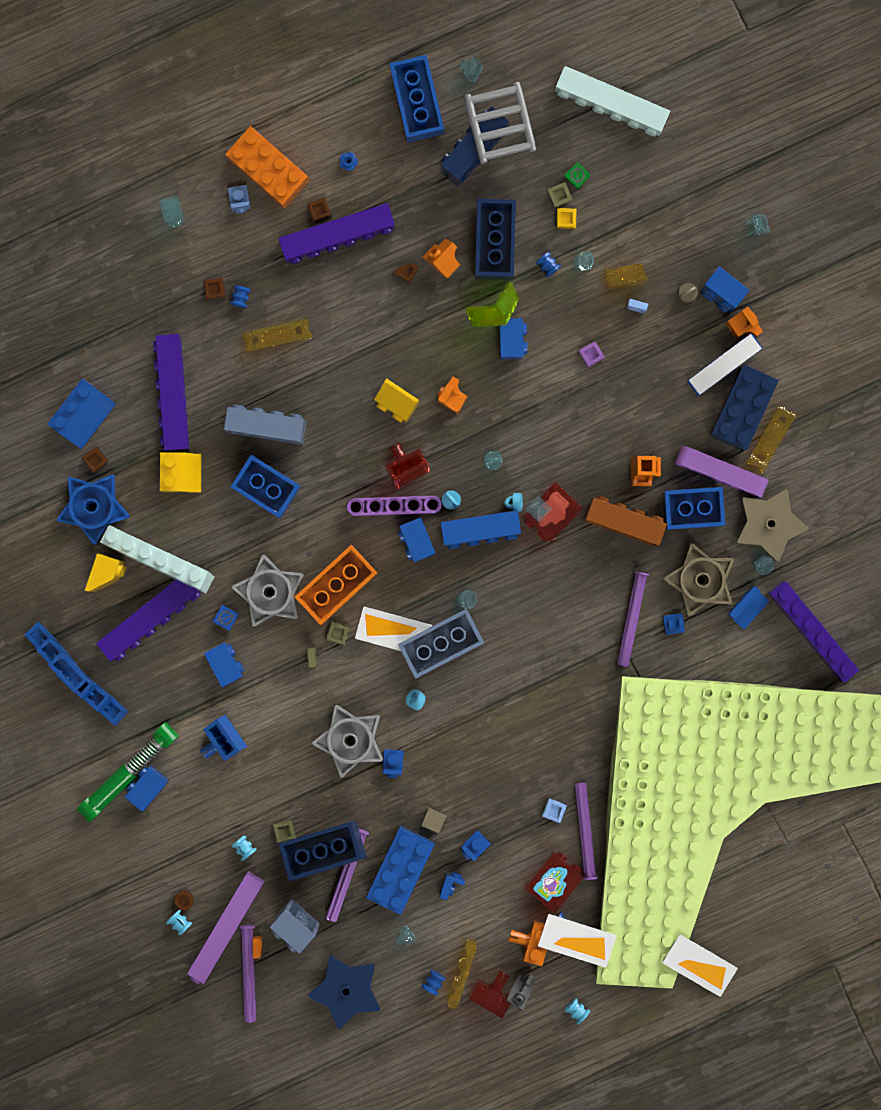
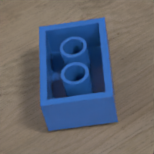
(266, 486)
(694, 508)

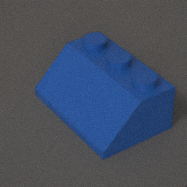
(81, 413)

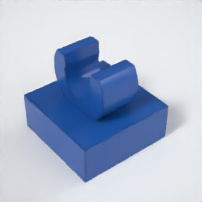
(673, 623)

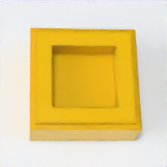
(566, 218)

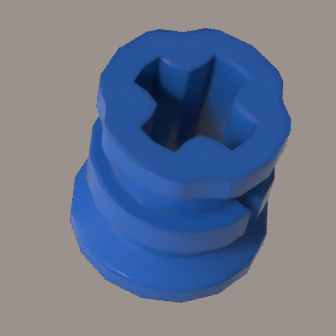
(548, 264)
(240, 296)
(433, 982)

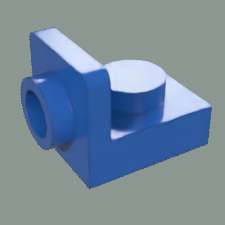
(393, 763)
(474, 846)
(447, 887)

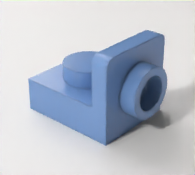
(239, 199)

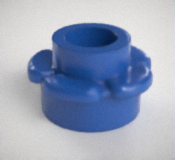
(343, 161)

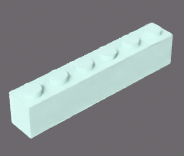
(612, 101)
(157, 559)

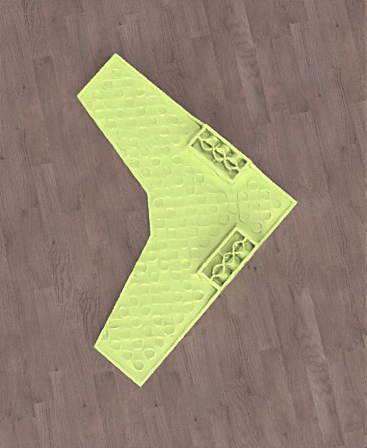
(688, 773)

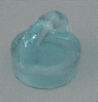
(584, 260)
(493, 460)
(764, 564)
(467, 599)
(406, 935)

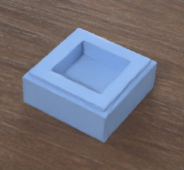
(637, 306)
(554, 810)

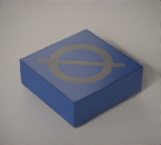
(226, 617)

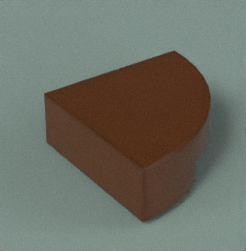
(406, 272)

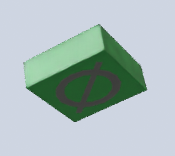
(577, 175)

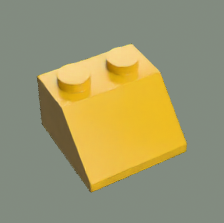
(396, 401)
(180, 472)
(104, 572)

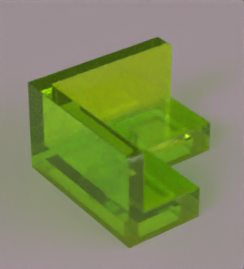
(497, 314)

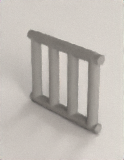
(480, 137)

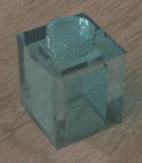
(172, 211)

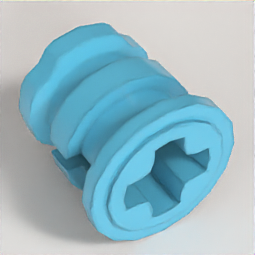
(243, 848)
(179, 922)
(577, 1011)

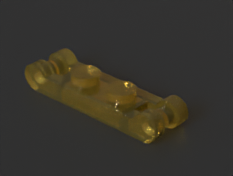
(277, 335)
(771, 438)
(460, 981)

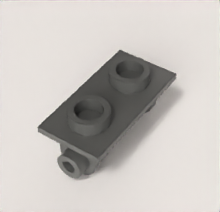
(521, 991)

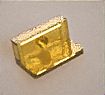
(625, 276)

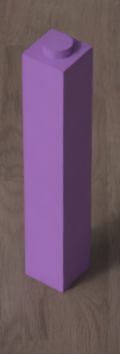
(225, 928)

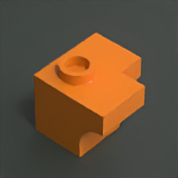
(442, 258)
(744, 323)
(451, 396)
(644, 469)

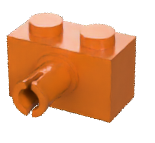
(532, 953)

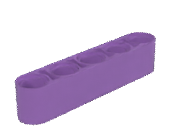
(721, 471)
(385, 501)

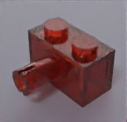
(406, 467)
(491, 996)

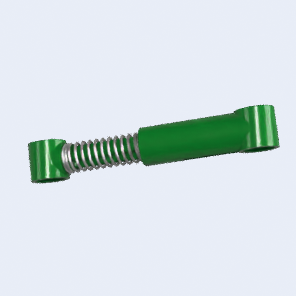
(125, 774)

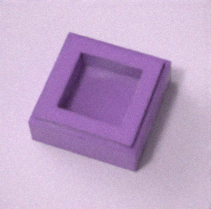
(591, 354)

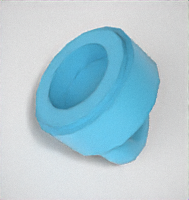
(451, 500)
(517, 502)
(415, 699)

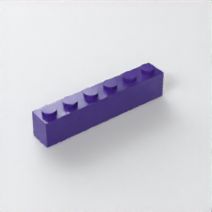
(337, 233)
(172, 393)
(146, 619)
(813, 631)

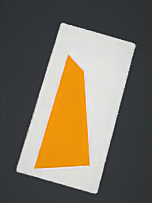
(387, 628)
(577, 940)
(700, 965)

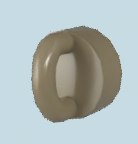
(687, 292)

